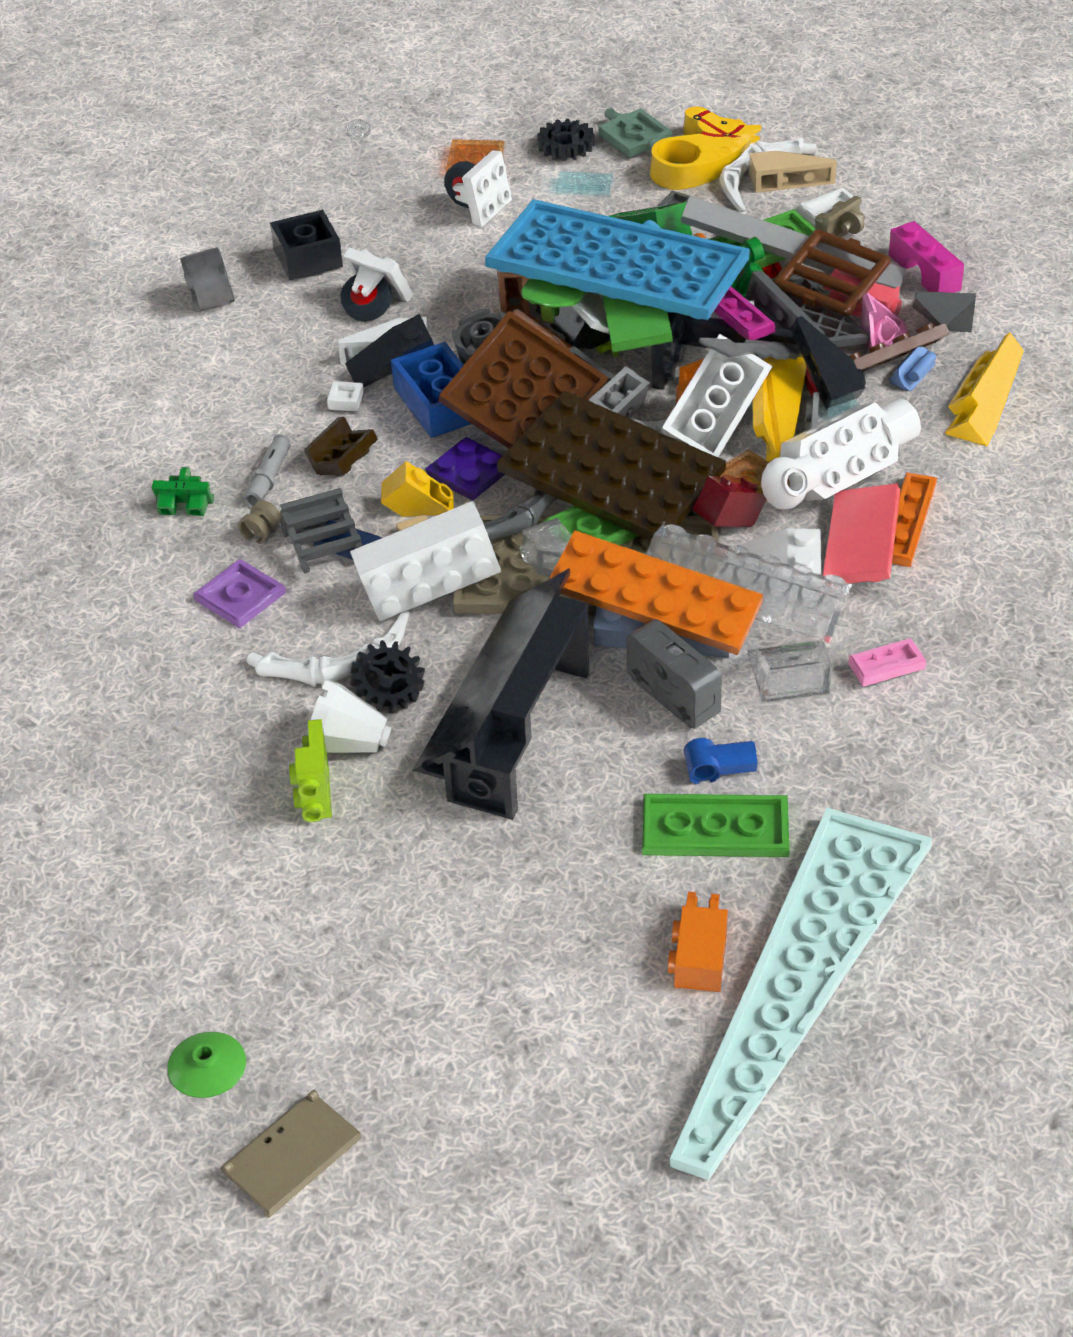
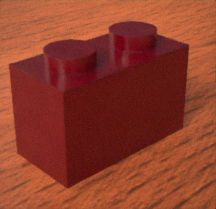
(730, 501)

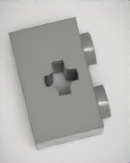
(623, 393)

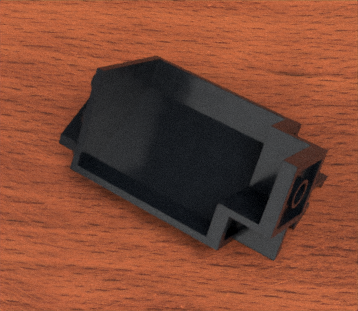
(490, 714)

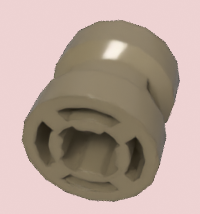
(261, 520)

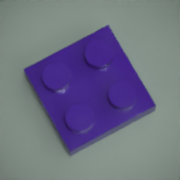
(466, 468)

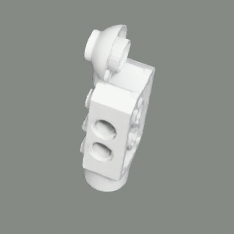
(839, 452)

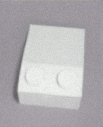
(791, 547)

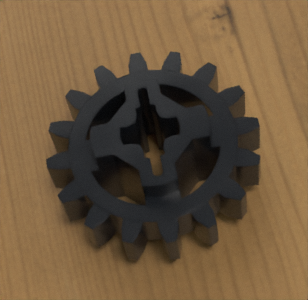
(565, 139)
(389, 661)

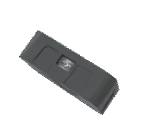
(674, 673)

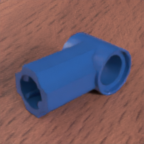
(710, 761)

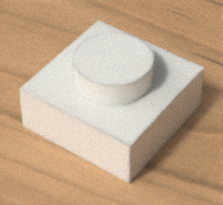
(345, 396)

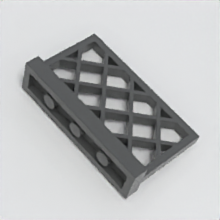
(784, 309)

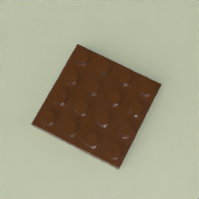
(516, 380)

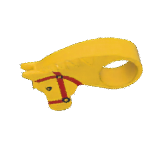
(705, 148)

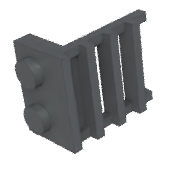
(304, 524)

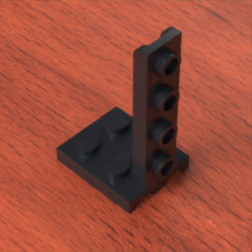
(688, 332)

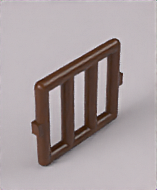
(808, 251)

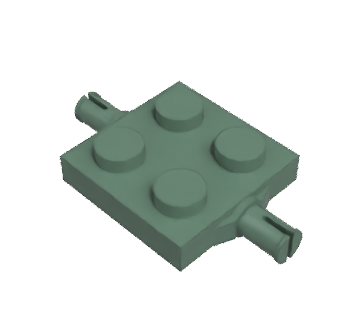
(632, 131)

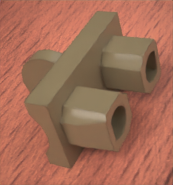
(843, 218)

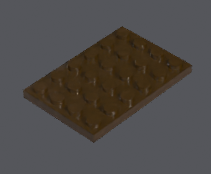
(610, 466)

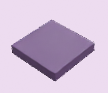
(239, 593)

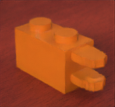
(700, 945)

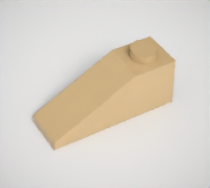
(789, 170)

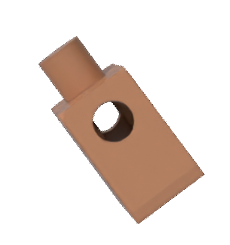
(510, 286)

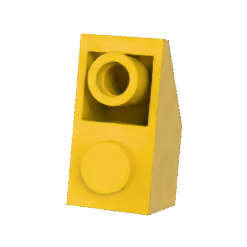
(414, 493)

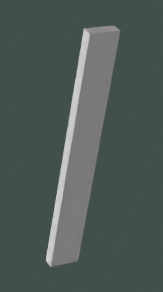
(773, 237)

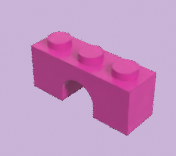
(939, 268)

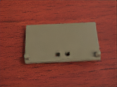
(284, 1163)

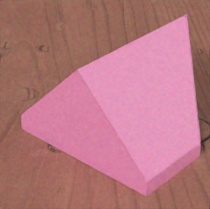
(880, 322)

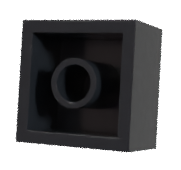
(306, 244)

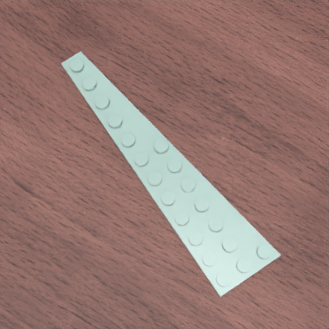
(826, 921)

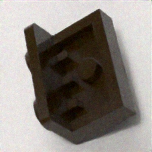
(339, 448)

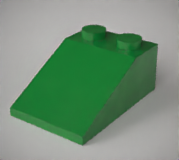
(666, 216)

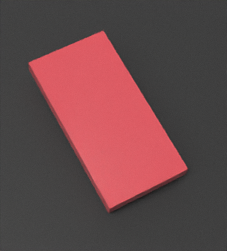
(862, 533)

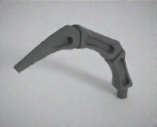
(520, 518)

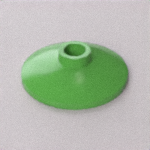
(208, 1076)

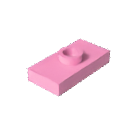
(887, 662)

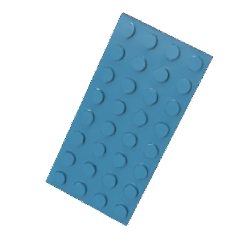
(618, 259)

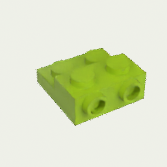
(312, 775)

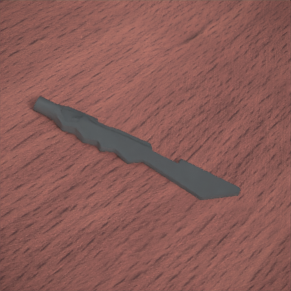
(774, 349)

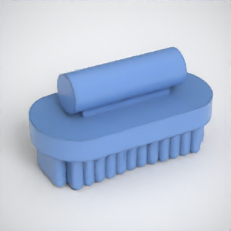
(913, 369)

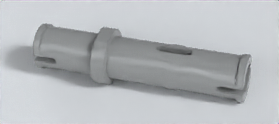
(263, 477)

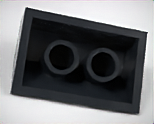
(576, 330)

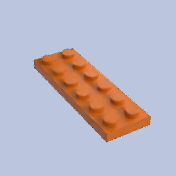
(657, 589)

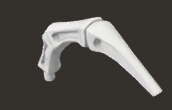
(733, 173)
(317, 671)

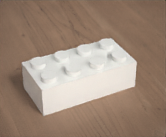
(716, 400)
(426, 561)

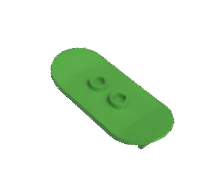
(550, 297)

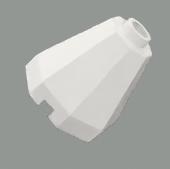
(349, 721)

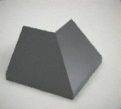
(947, 308)

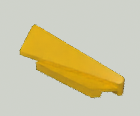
(985, 392)
(778, 403)

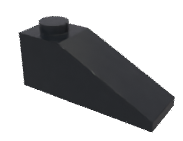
(375, 360)
(828, 365)

